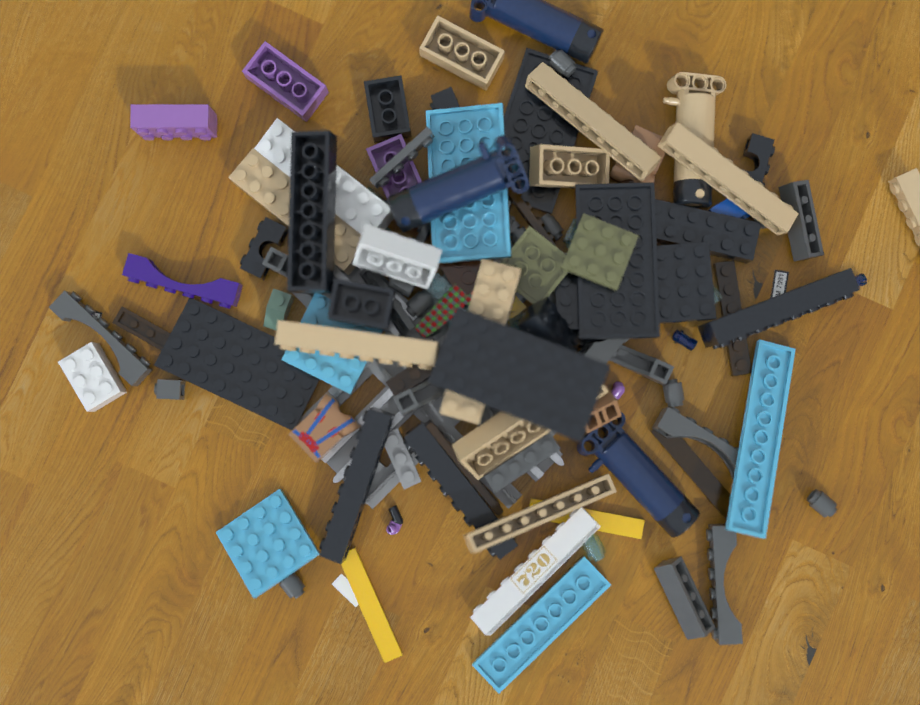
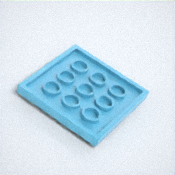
(334, 370)
(267, 543)

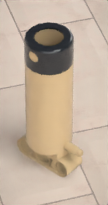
(697, 111)

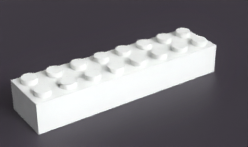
(353, 200)

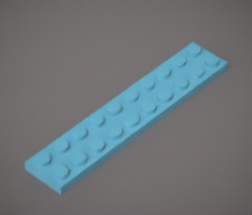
(760, 439)

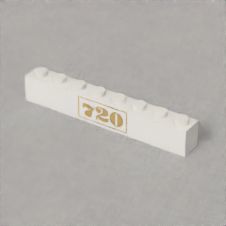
(535, 571)

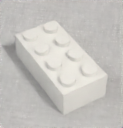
(397, 256)

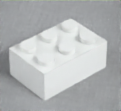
(92, 377)

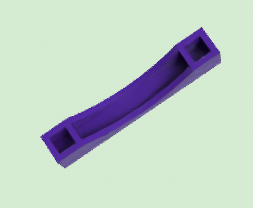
(221, 290)

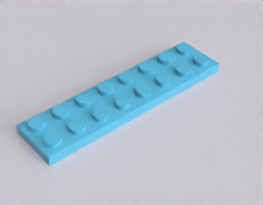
(541, 624)

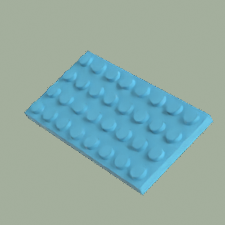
(484, 226)

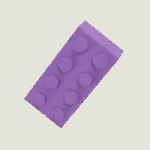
(285, 81)
(174, 121)
(382, 153)

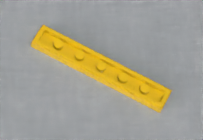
(609, 522)
(371, 606)

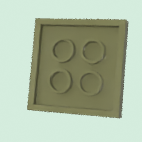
(599, 252)
(539, 265)

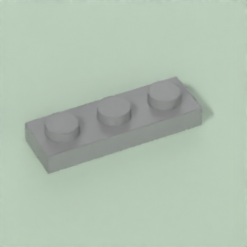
(401, 459)

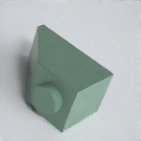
(277, 308)

